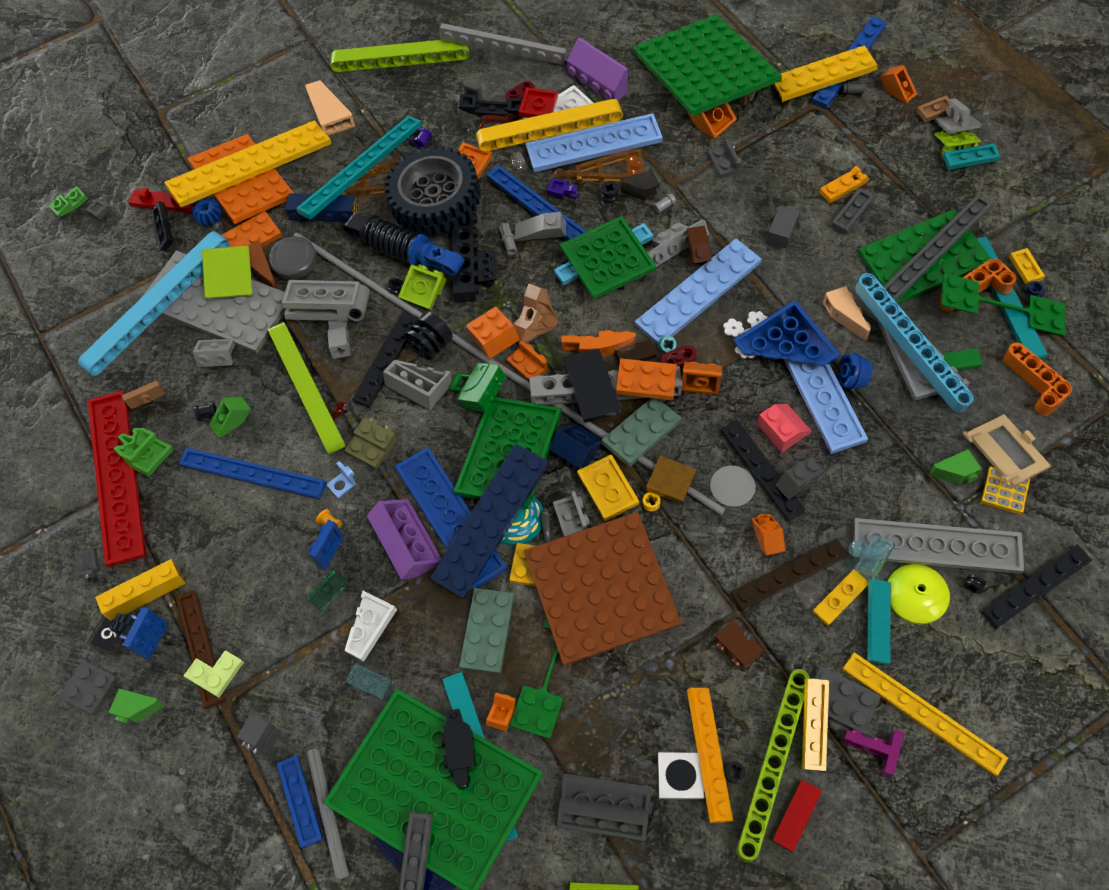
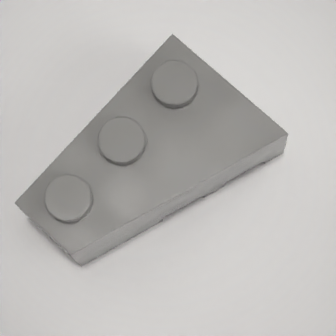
(417, 383)

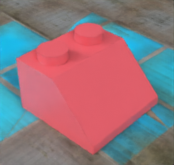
(782, 426)

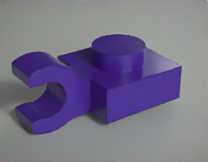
(560, 188)

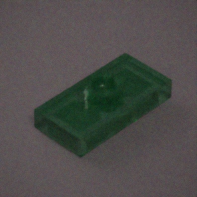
(327, 590)

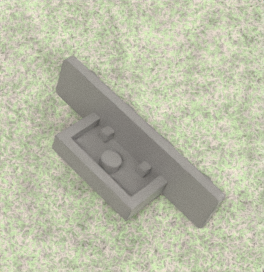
(672, 242)

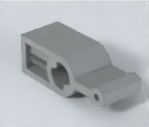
(338, 339)

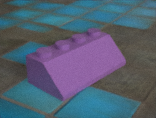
(598, 70)
(404, 538)

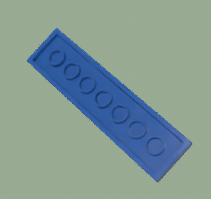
(440, 504)

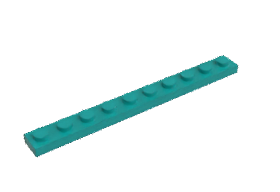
(358, 167)

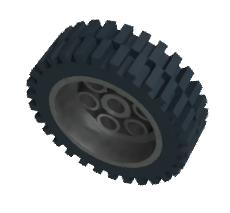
(432, 190)

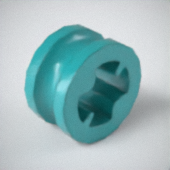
(661, 344)

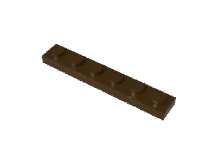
(789, 574)

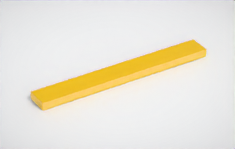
(925, 715)

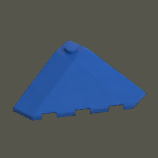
(788, 336)

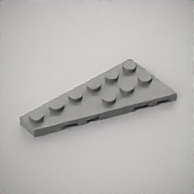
(915, 380)

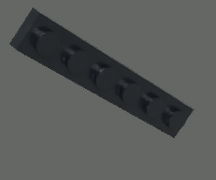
(389, 352)
(761, 469)
(1036, 586)

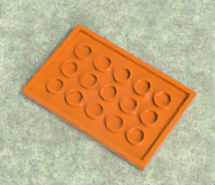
(251, 195)

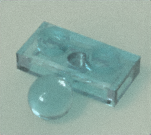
(873, 556)

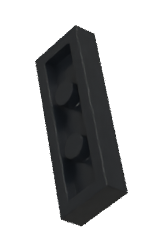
(162, 226)

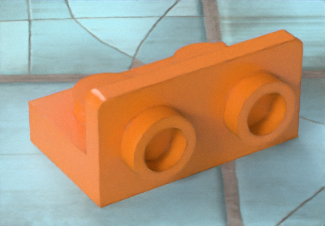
(527, 361)

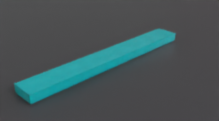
(1017, 320)
(461, 699)

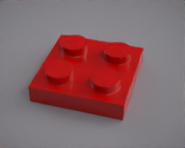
(537, 102)

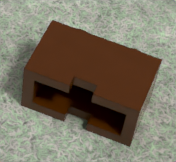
(737, 647)

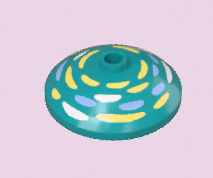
(525, 526)

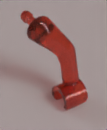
(495, 118)
(339, 410)

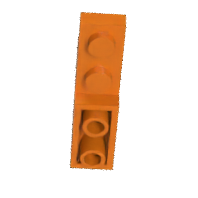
(607, 342)

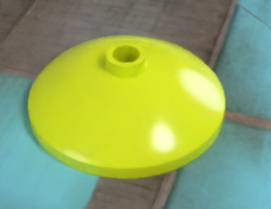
(913, 604)

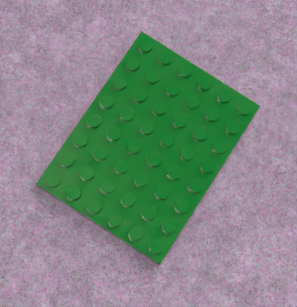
(706, 64)
(404, 772)

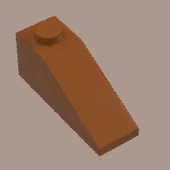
(260, 265)

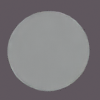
(732, 486)

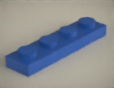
(300, 801)

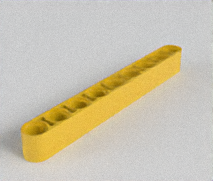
(549, 125)

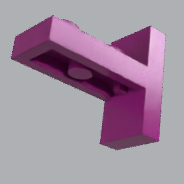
(878, 748)

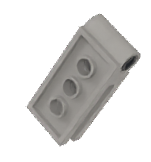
(325, 300)

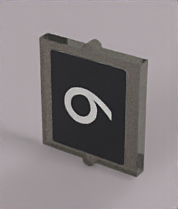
(104, 639)

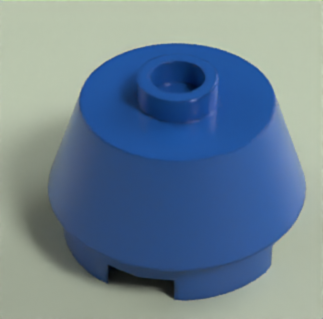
(854, 371)

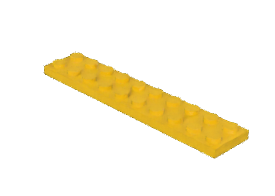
(247, 163)

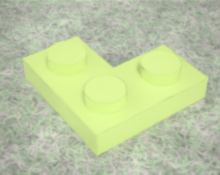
(216, 678)

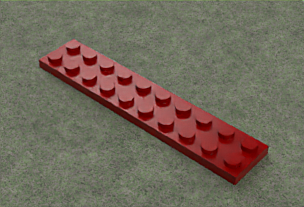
(115, 482)

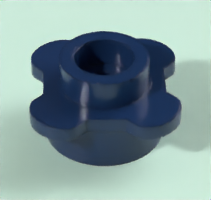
(1034, 288)

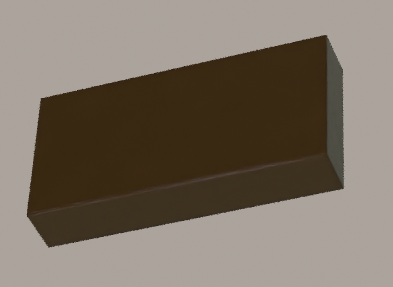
(639, 351)

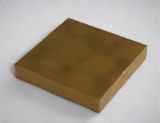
(671, 479)

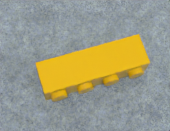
(140, 590)

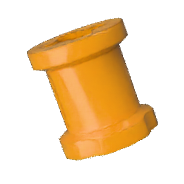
(324, 516)

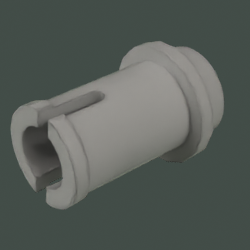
(667, 201)

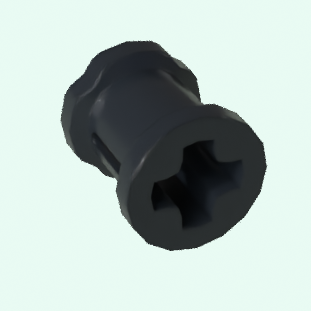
(205, 411)

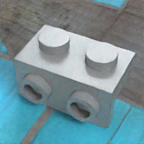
(570, 514)

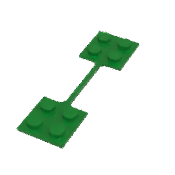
(964, 296)
(536, 708)

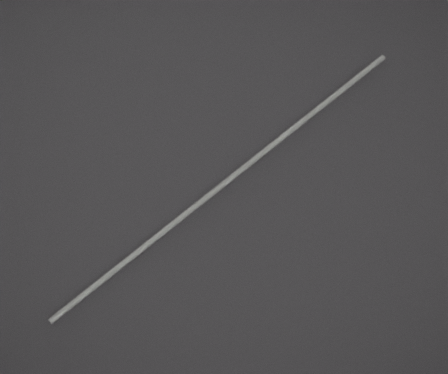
(510, 374)

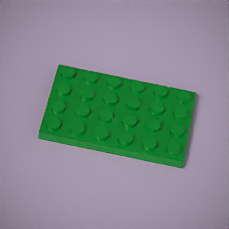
(892, 253)
(500, 428)

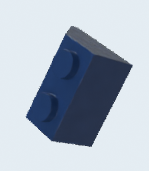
(576, 445)

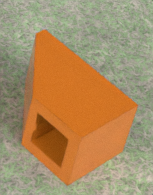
(769, 534)

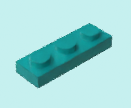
(971, 156)

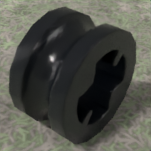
(394, 286)
(974, 584)
(728, 770)

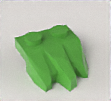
(143, 450)

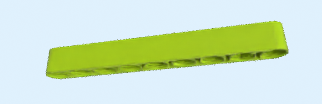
(397, 55)
(306, 388)
(769, 773)

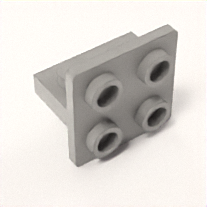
(957, 118)

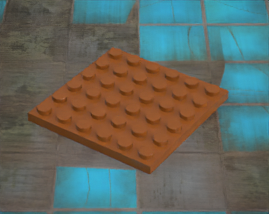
(601, 588)

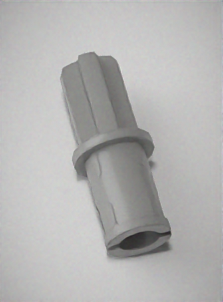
(508, 239)

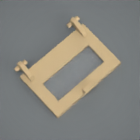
(1008, 450)

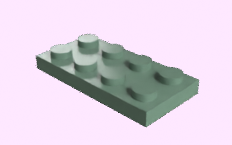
(641, 431)
(487, 631)

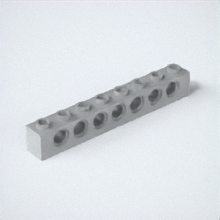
(563, 395)

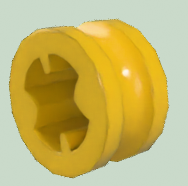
(647, 506)

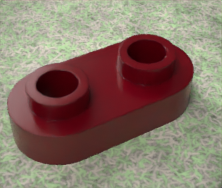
(519, 90)
(677, 356)

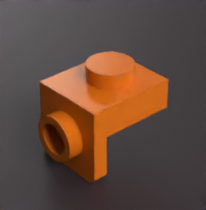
(501, 712)

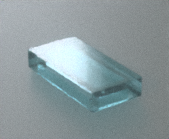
(369, 681)

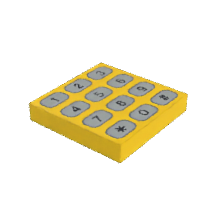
(1000, 496)

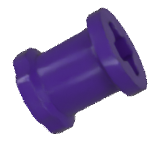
(422, 139)

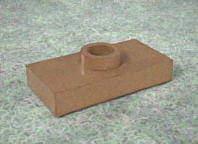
(143, 394)

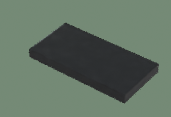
(592, 385)

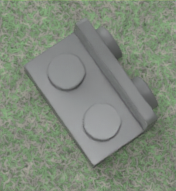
(214, 352)

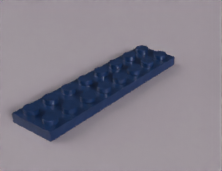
(489, 521)

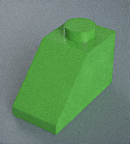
(229, 415)
(957, 468)
(133, 706)

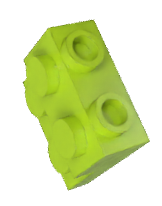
(422, 286)

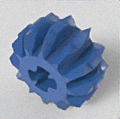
(207, 212)

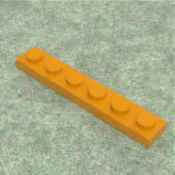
(709, 756)

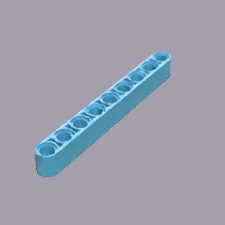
(914, 351)

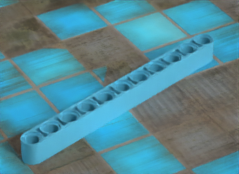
(148, 307)

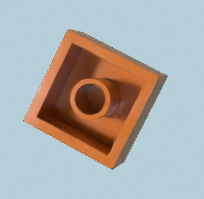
(492, 332)

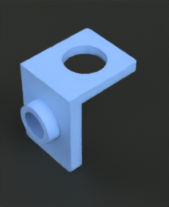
(346, 477)

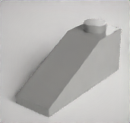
(541, 227)

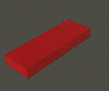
(796, 816)

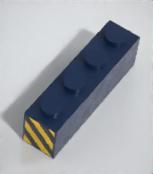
(337, 210)

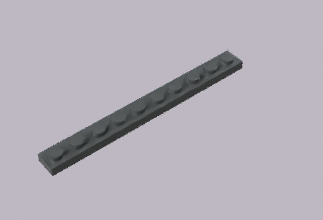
(935, 249)

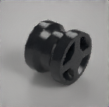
(612, 195)

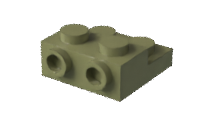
(371, 443)

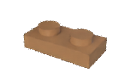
(933, 109)

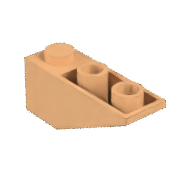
(844, 310)

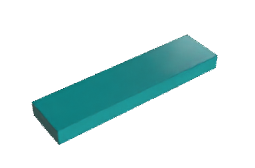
(879, 621)

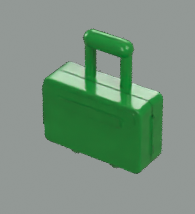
(480, 386)

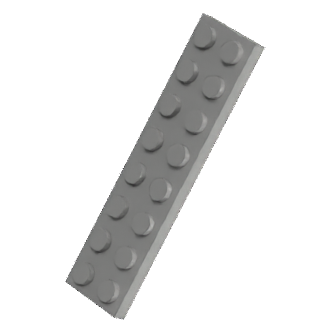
(946, 545)

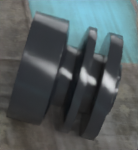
(428, 335)

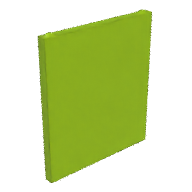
(227, 272)

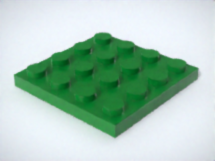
(607, 257)

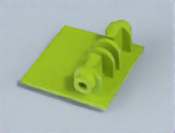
(957, 141)

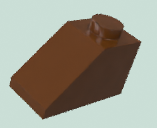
(698, 244)

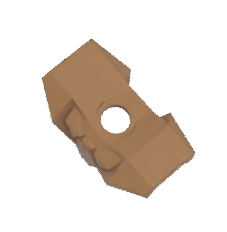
(536, 316)

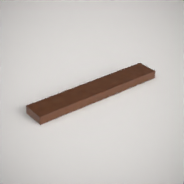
(198, 639)

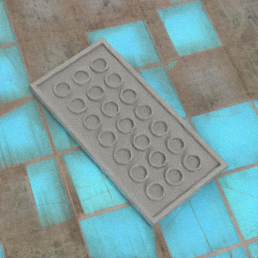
(226, 318)

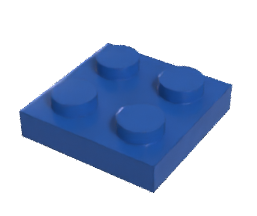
(326, 545)

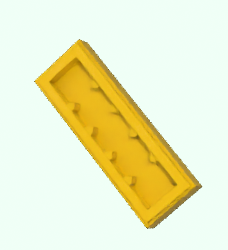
(841, 597)

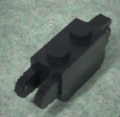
(460, 748)

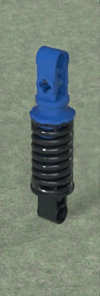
(402, 243)

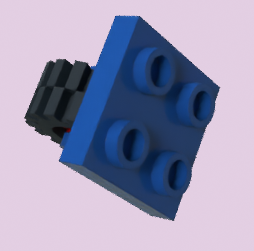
(140, 632)

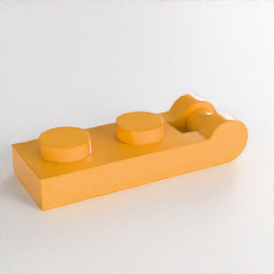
(843, 185)

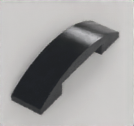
(481, 107)

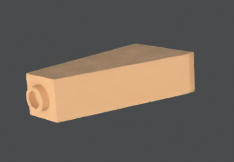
(329, 110)

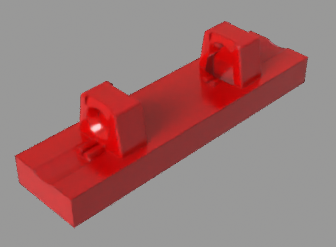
(148, 199)

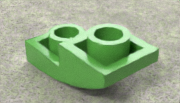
(70, 202)

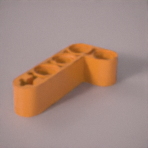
(987, 278)
(1039, 376)

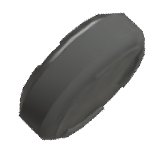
(292, 258)

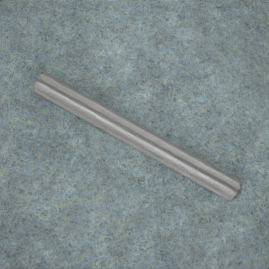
(327, 815)

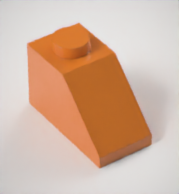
(898, 83)

